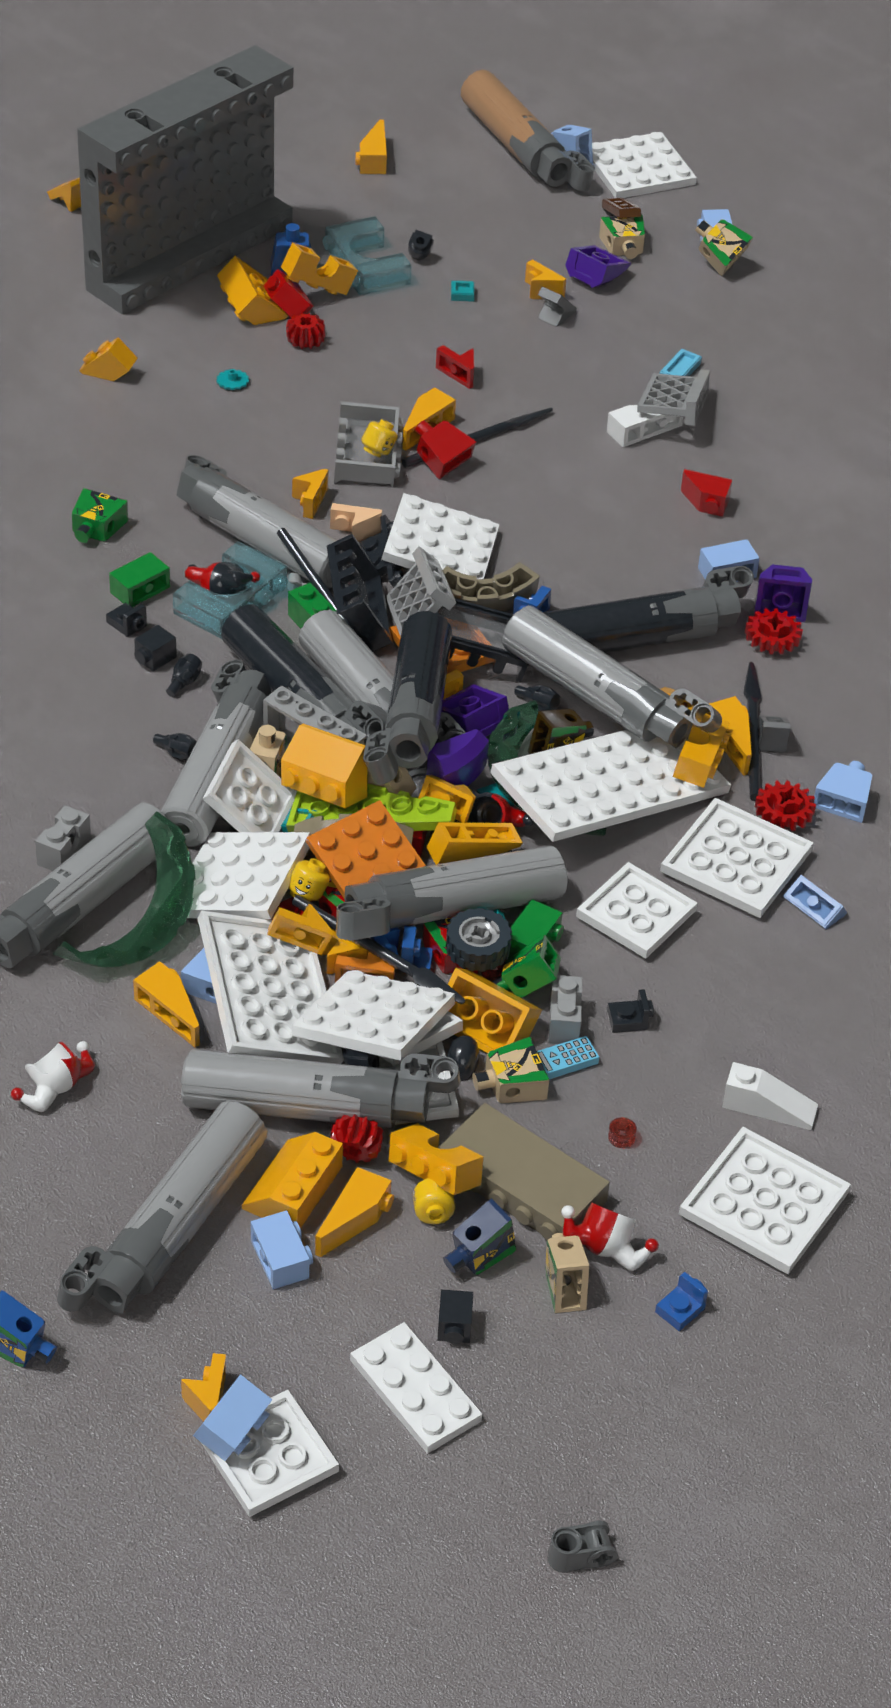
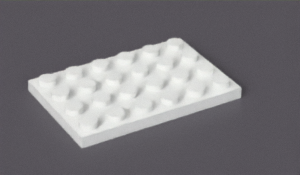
(262, 988)

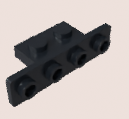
(374, 548)

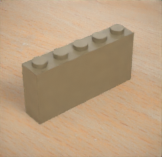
(527, 1172)

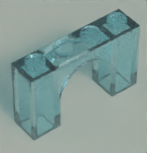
(373, 274)
(212, 609)

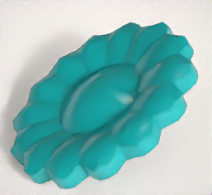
(232, 379)

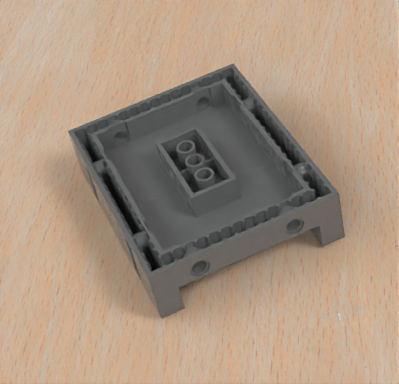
(181, 179)

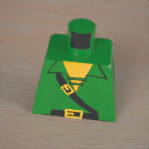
(98, 516)
(530, 968)

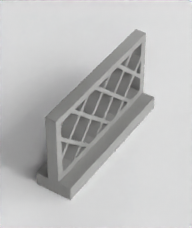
(676, 395)
(420, 589)

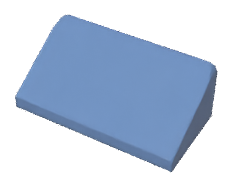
(814, 902)

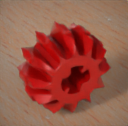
(305, 330)
(359, 1137)

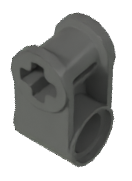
(587, 1547)

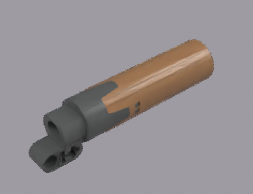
(524, 133)

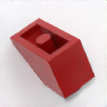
(287, 294)
(706, 492)

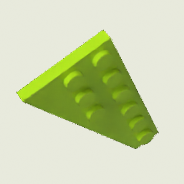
(410, 811)

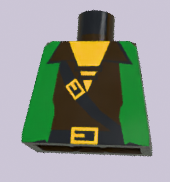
(558, 729)

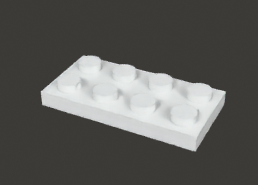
(416, 1387)

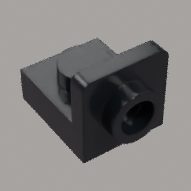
(127, 619)
(630, 1015)

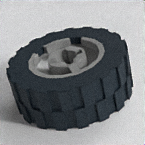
(478, 939)

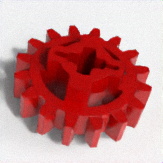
(773, 631)
(785, 805)

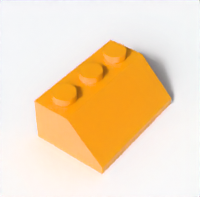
(247, 293)
(325, 766)
(490, 1012)
(297, 1177)

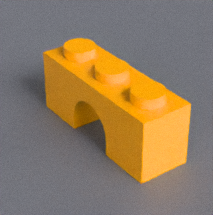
(334, 276)
(702, 754)
(418, 1152)

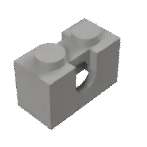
(54, 844)
(565, 1009)

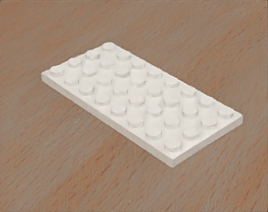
(600, 783)

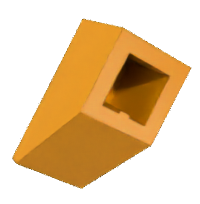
(110, 361)

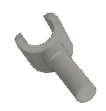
(294, 581)

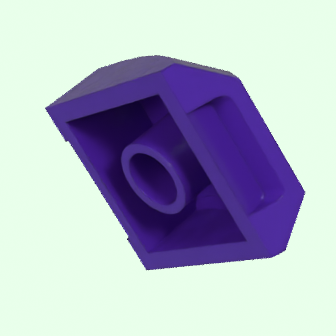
(594, 265)
(784, 589)
(476, 709)
(459, 758)

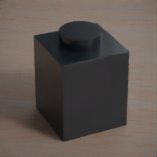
(155, 648)
(455, 1316)

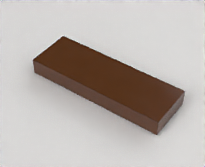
(621, 207)

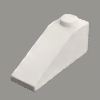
(630, 426)
(765, 1096)

